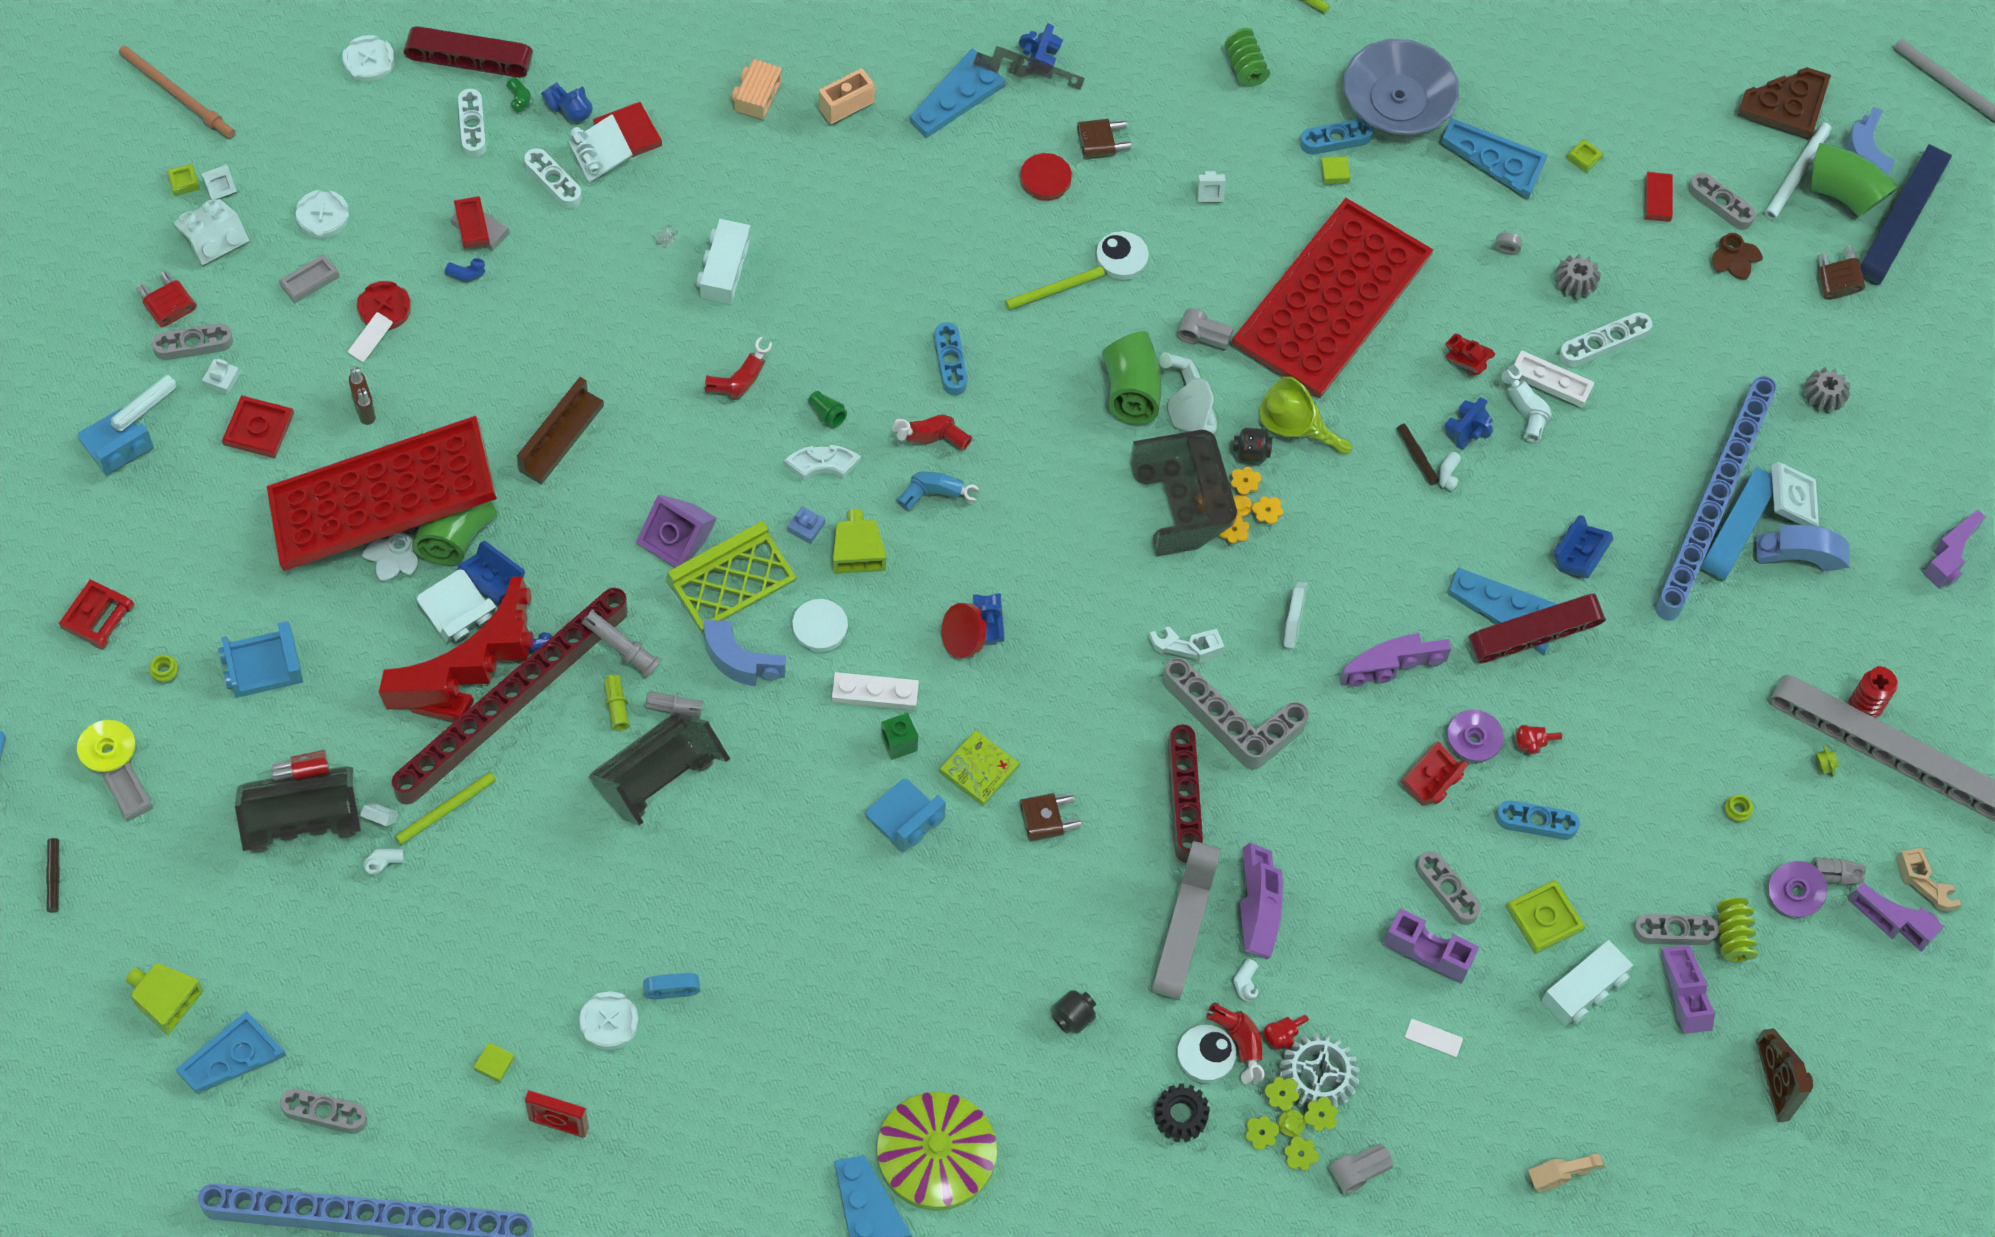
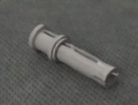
(631, 652)

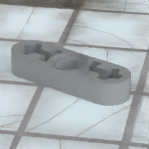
(1724, 212)
(172, 337)
(1447, 900)
(1696, 938)
(305, 1097)

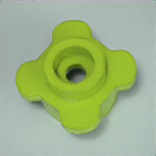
(1827, 761)

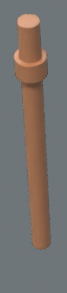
(210, 118)

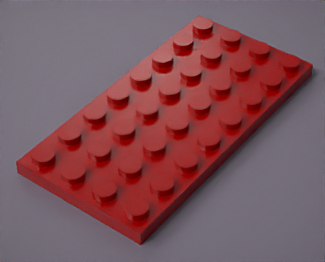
(1332, 297)
(380, 493)

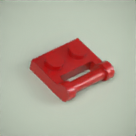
(88, 610)

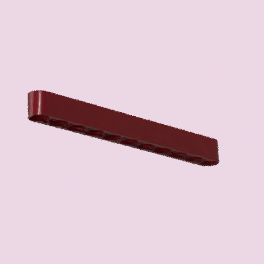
(506, 706)

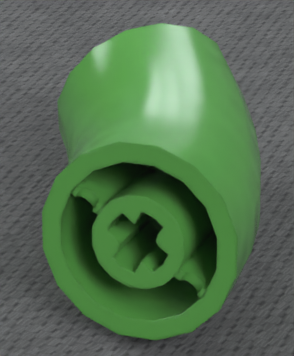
(1850, 178)
(1133, 378)
(449, 537)

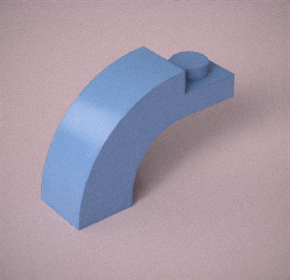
(1861, 141)
(1805, 543)
(737, 662)

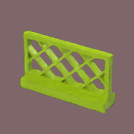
(714, 560)

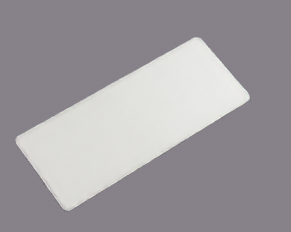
(370, 337)
(1434, 1037)

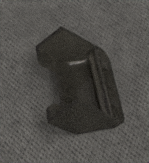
(1193, 485)
(295, 807)

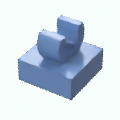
(806, 525)

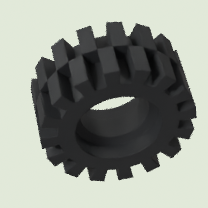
(1191, 1098)

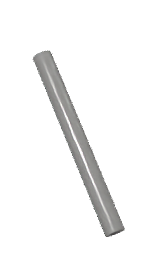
(1946, 78)

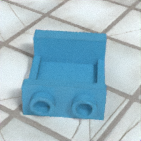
(261, 662)

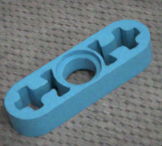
(1344, 128)
(954, 348)
(1528, 827)

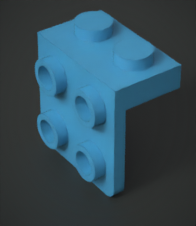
(113, 447)
(906, 814)

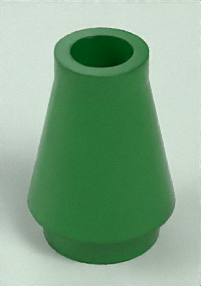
(828, 409)

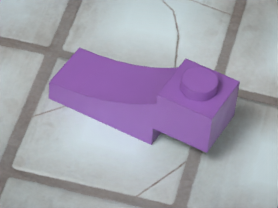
(1949, 560)
(1915, 925)
(1688, 989)

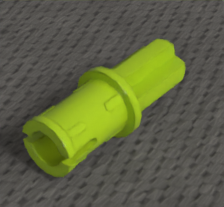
(616, 702)

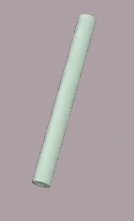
(1797, 171)

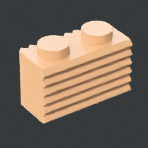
(757, 89)
(846, 96)

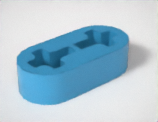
(671, 986)

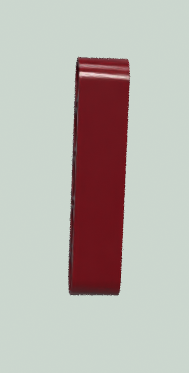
(468, 52)
(1537, 628)
(1184, 780)

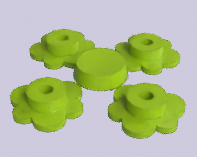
(1292, 1123)

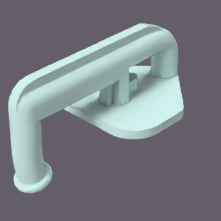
(1191, 405)

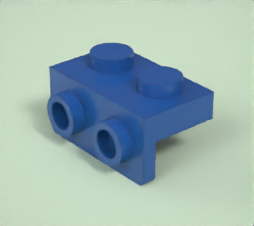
(1582, 548)
(491, 571)

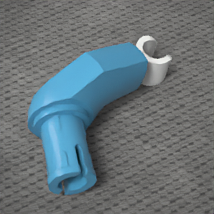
(935, 483)

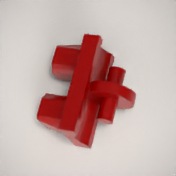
(1468, 354)

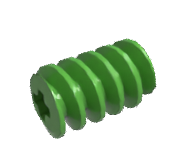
(1246, 57)

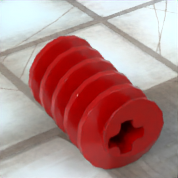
(1874, 691)

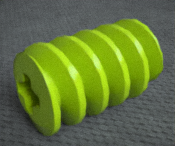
(1735, 930)

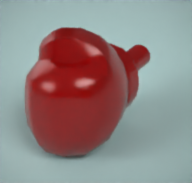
(1533, 738)
(1282, 1033)

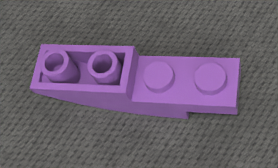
(1385, 659)
(1263, 905)

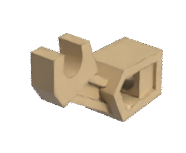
(1934, 892)
(1558, 1172)

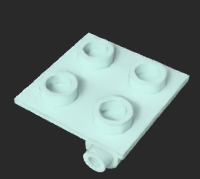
(599, 147)

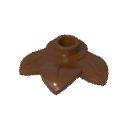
(1735, 259)

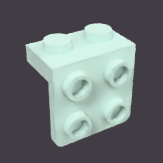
(212, 230)
(455, 606)

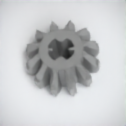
(1577, 276)
(1827, 390)

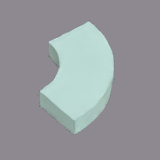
(820, 460)
(1295, 614)

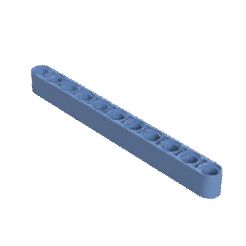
(1711, 505)
(353, 1208)

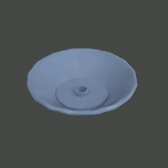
(1402, 70)

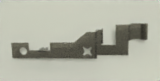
(1017, 69)

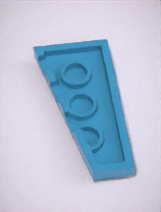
(1495, 599)

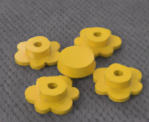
(1247, 481)

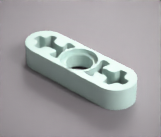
(468, 132)
(554, 189)

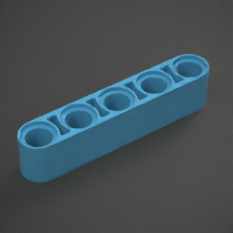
(1739, 524)

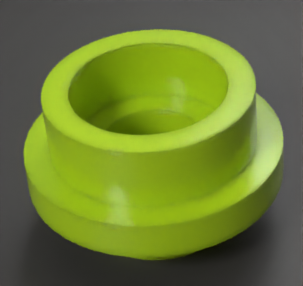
(163, 661)
(1740, 801)

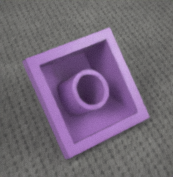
(675, 529)

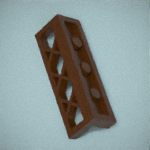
(559, 432)

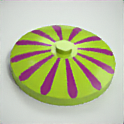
(936, 1151)

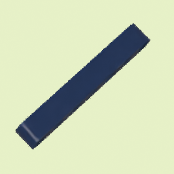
(1904, 214)

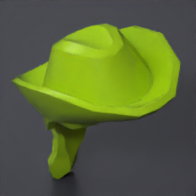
(1293, 413)

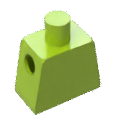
(858, 545)
(163, 994)

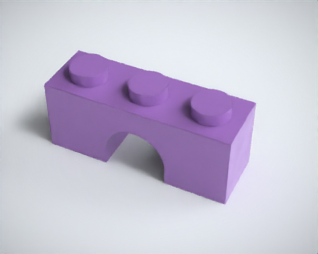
(1447, 956)

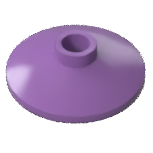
(1478, 725)
(1799, 875)

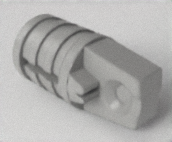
(1840, 870)

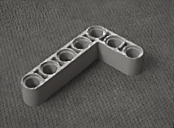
(1231, 720)
(1186, 920)

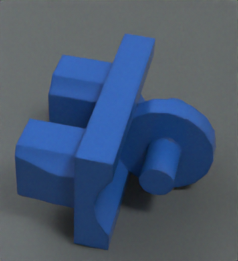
(1038, 45)
(1474, 423)
(992, 614)

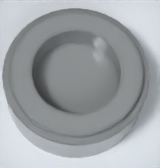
(1508, 243)

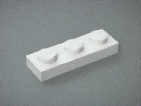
(1554, 379)
(875, 691)

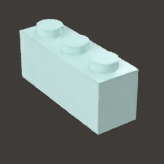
(724, 261)
(1588, 984)

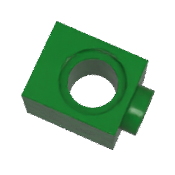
(899, 736)

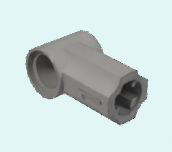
(1197, 328)
(1354, 1171)

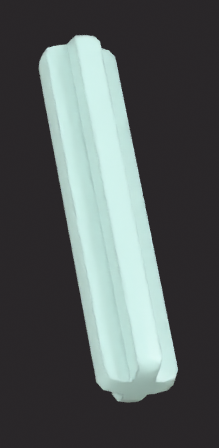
(143, 403)

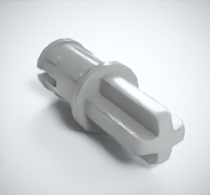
(674, 704)

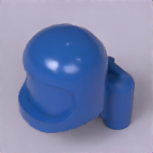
(573, 104)

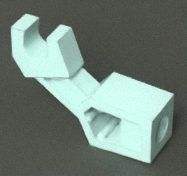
(1173, 645)

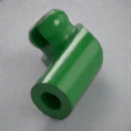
(521, 94)

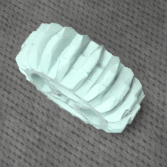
(1307, 1070)

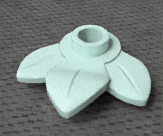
(392, 560)

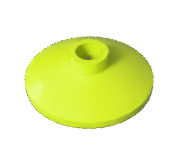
(102, 736)

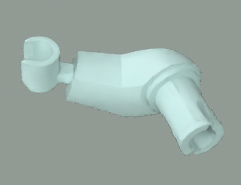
(1527, 403)

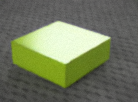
(1585, 156)
(1335, 170)
(183, 179)
(494, 1062)

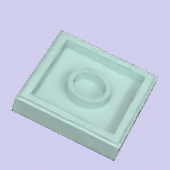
(1794, 495)

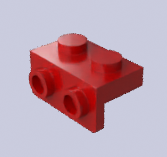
(1433, 775)

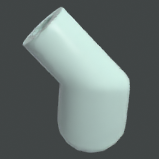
(1447, 468)
(381, 858)
(1243, 983)

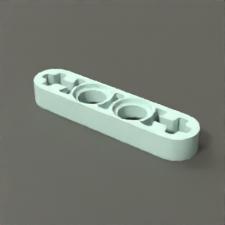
(1603, 336)

